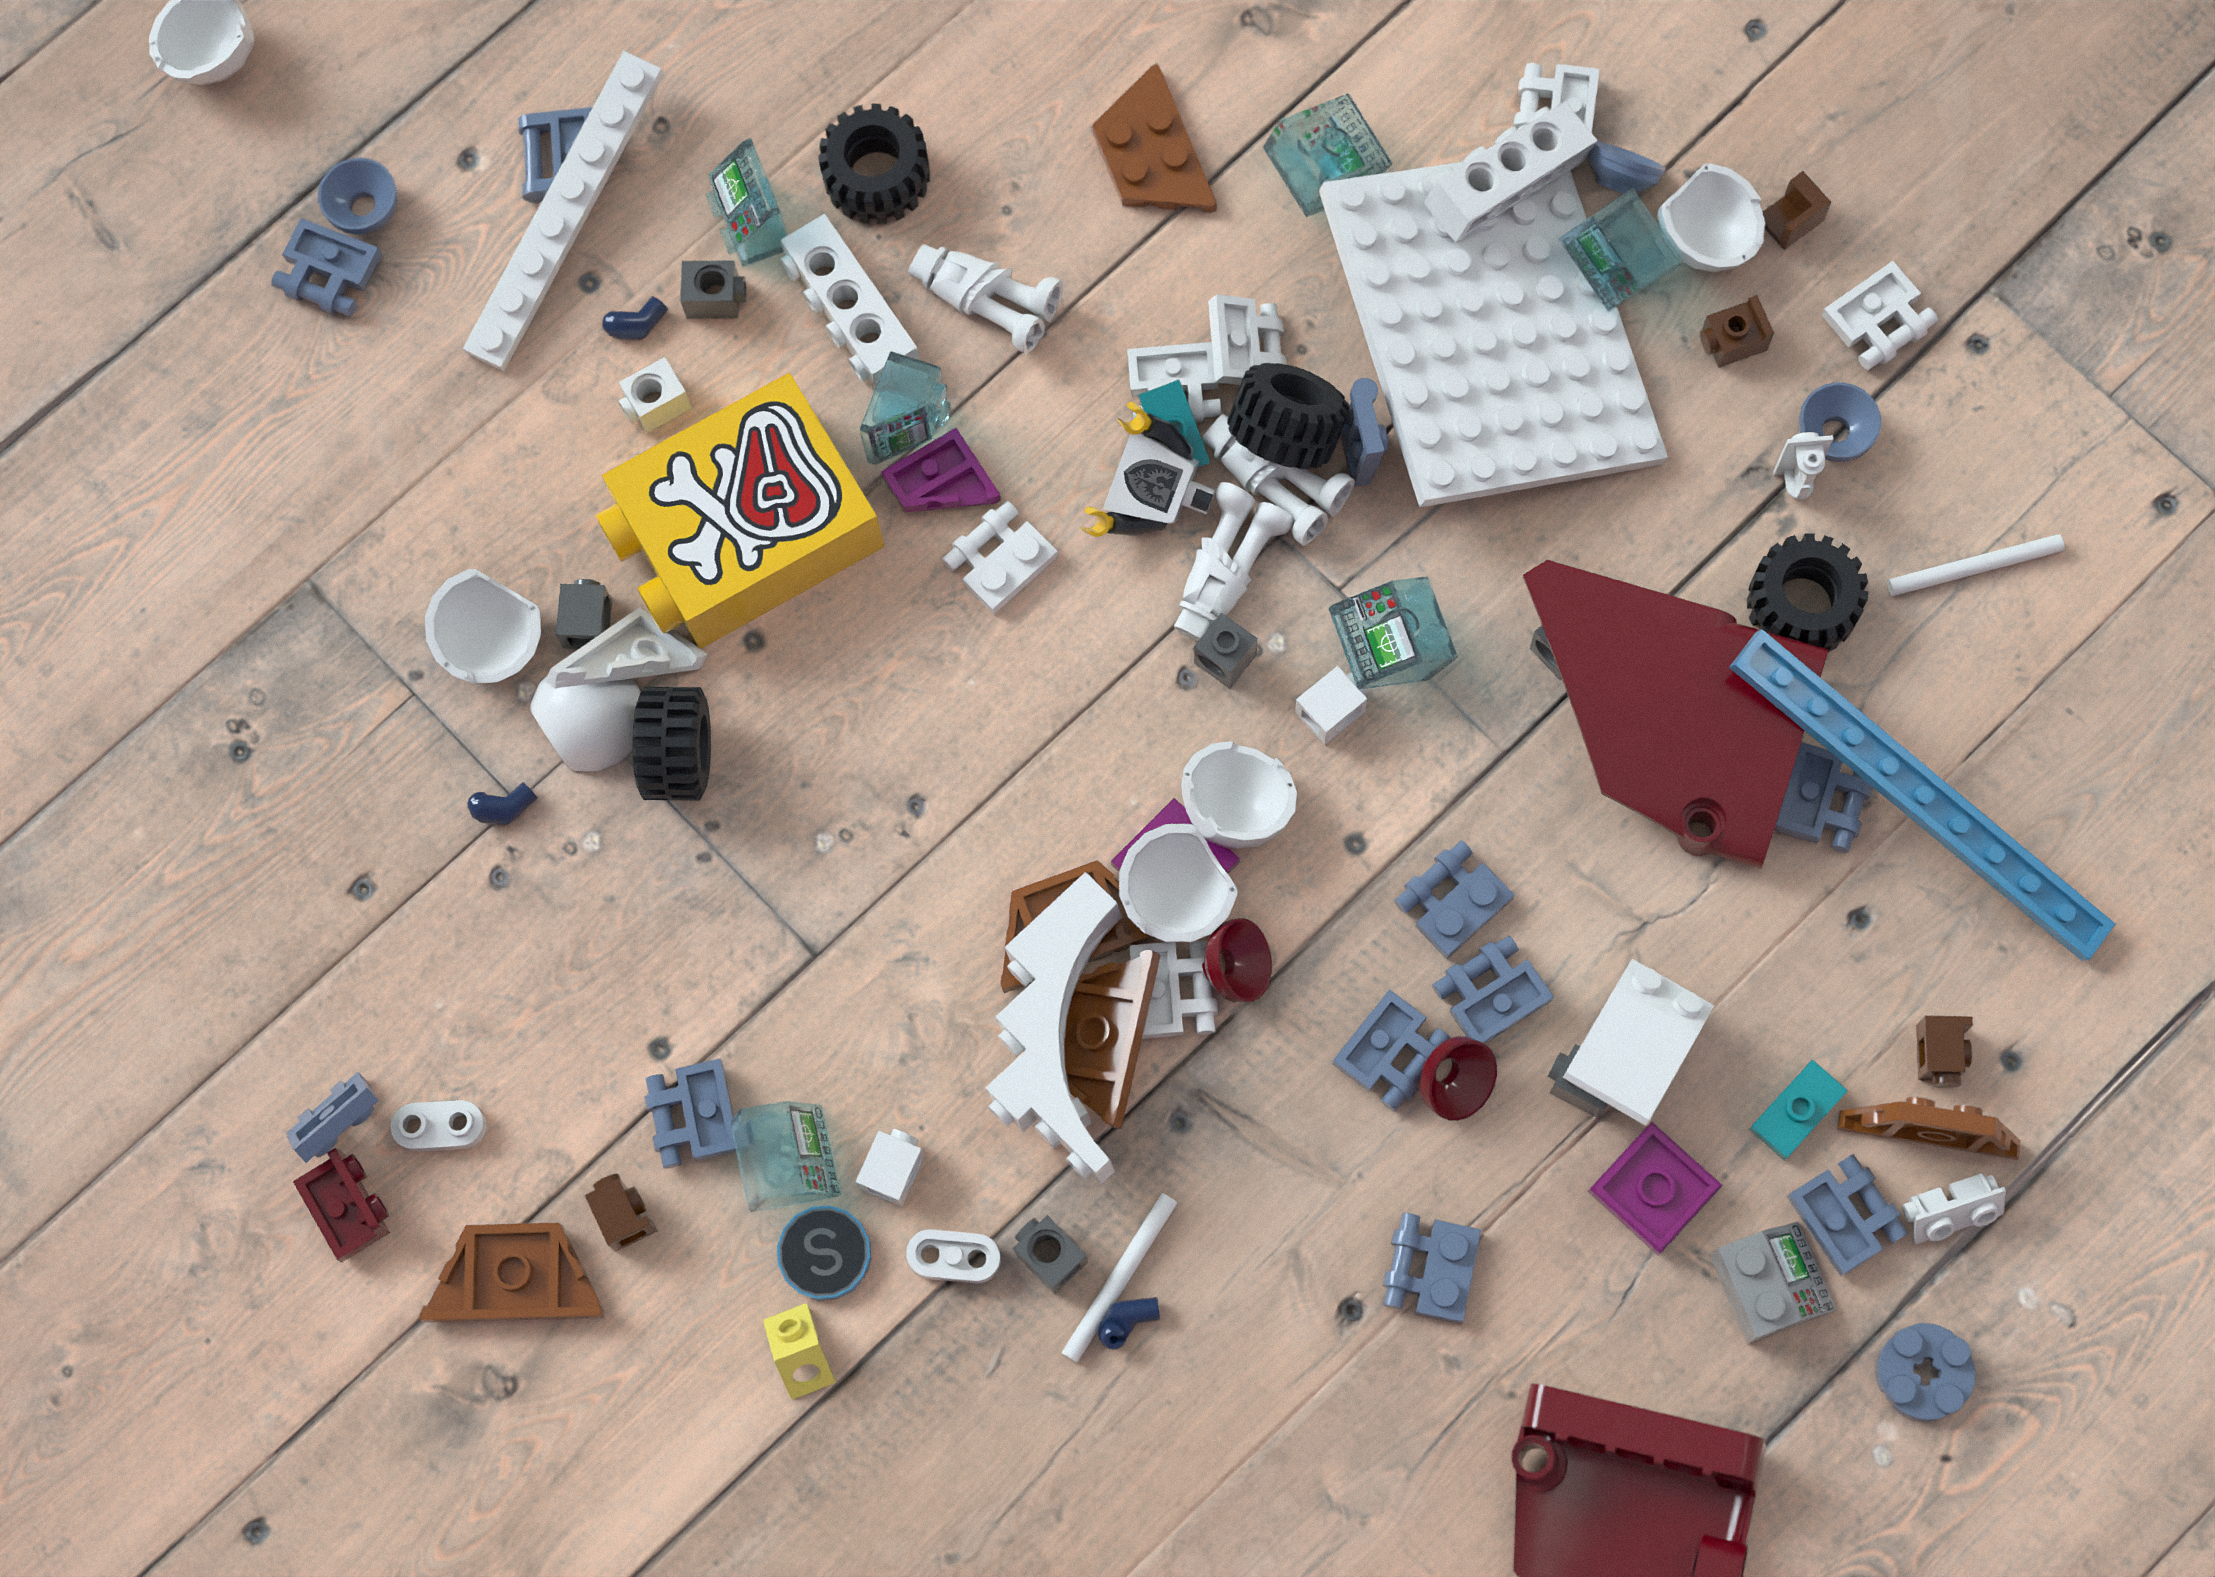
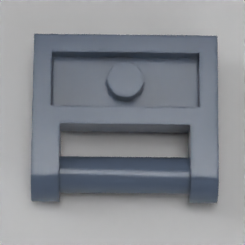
(564, 130)
(1362, 436)

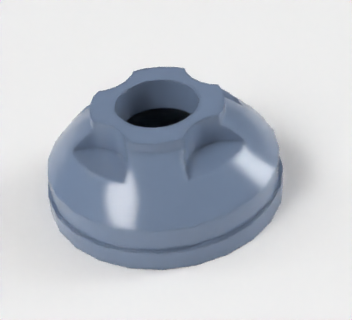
(1623, 169)
(351, 181)
(1846, 405)

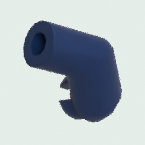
(634, 325)
(499, 809)
(1122, 1319)

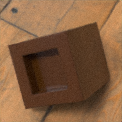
(1797, 211)

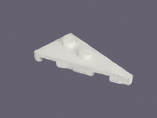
(627, 651)

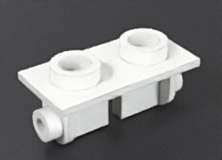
(1801, 462)
(1975, 1203)

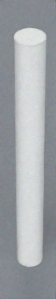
(1975, 565)
(1119, 1277)

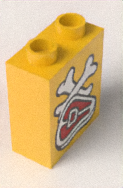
(738, 513)

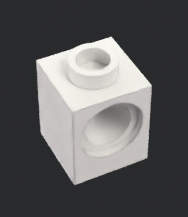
(654, 378)
(1331, 704)
(891, 1166)

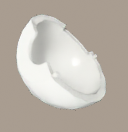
(201, 40)
(1714, 220)
(481, 628)
(588, 722)
(1237, 795)
(1175, 885)

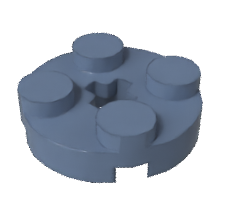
(1904, 1388)

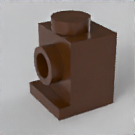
(1733, 346)
(1943, 1050)
(618, 1212)

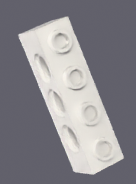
(1463, 209)
(821, 246)

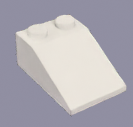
(1638, 1042)

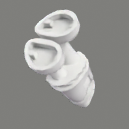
(973, 282)
(1265, 477)
(1217, 579)

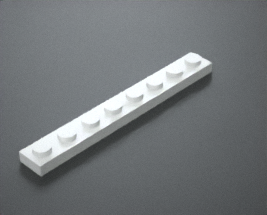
(563, 211)

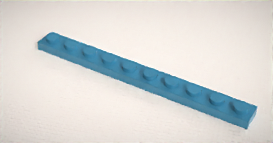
(1922, 795)

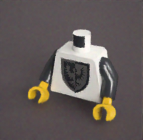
(1150, 480)

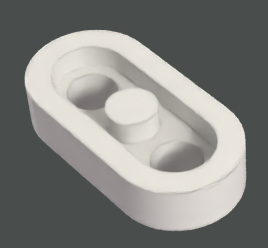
(437, 1126)
(954, 1256)

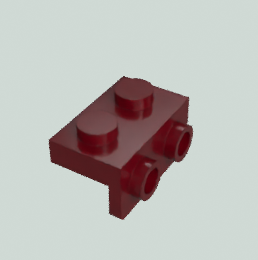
(342, 1205)

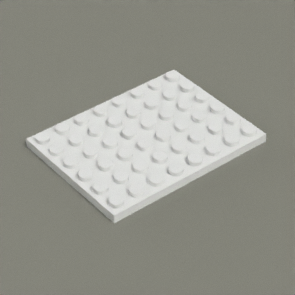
(1491, 343)

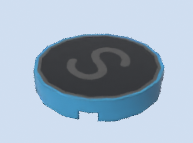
(824, 1253)

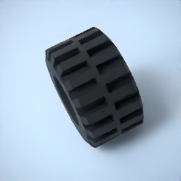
(866, 134)
(1288, 415)
(1821, 564)
(671, 743)

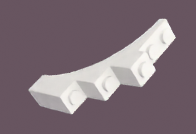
(1052, 957)

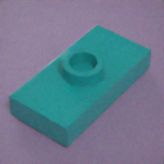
(1172, 405)
(1798, 1109)

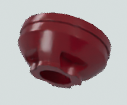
(1245, 957)
(1468, 1082)

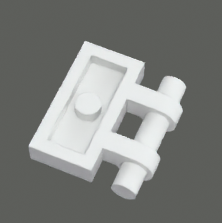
(1570, 84)
(1872, 304)
(1237, 335)
(1187, 362)
(1009, 566)
(1165, 1007)

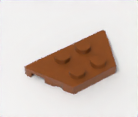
(1151, 149)
(1034, 898)
(1107, 1032)
(1923, 1123)
(513, 1275)

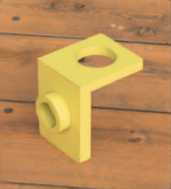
(795, 1344)

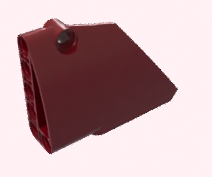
(1665, 711)
(1630, 1491)

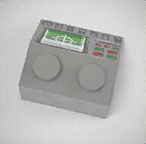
(1772, 1281)

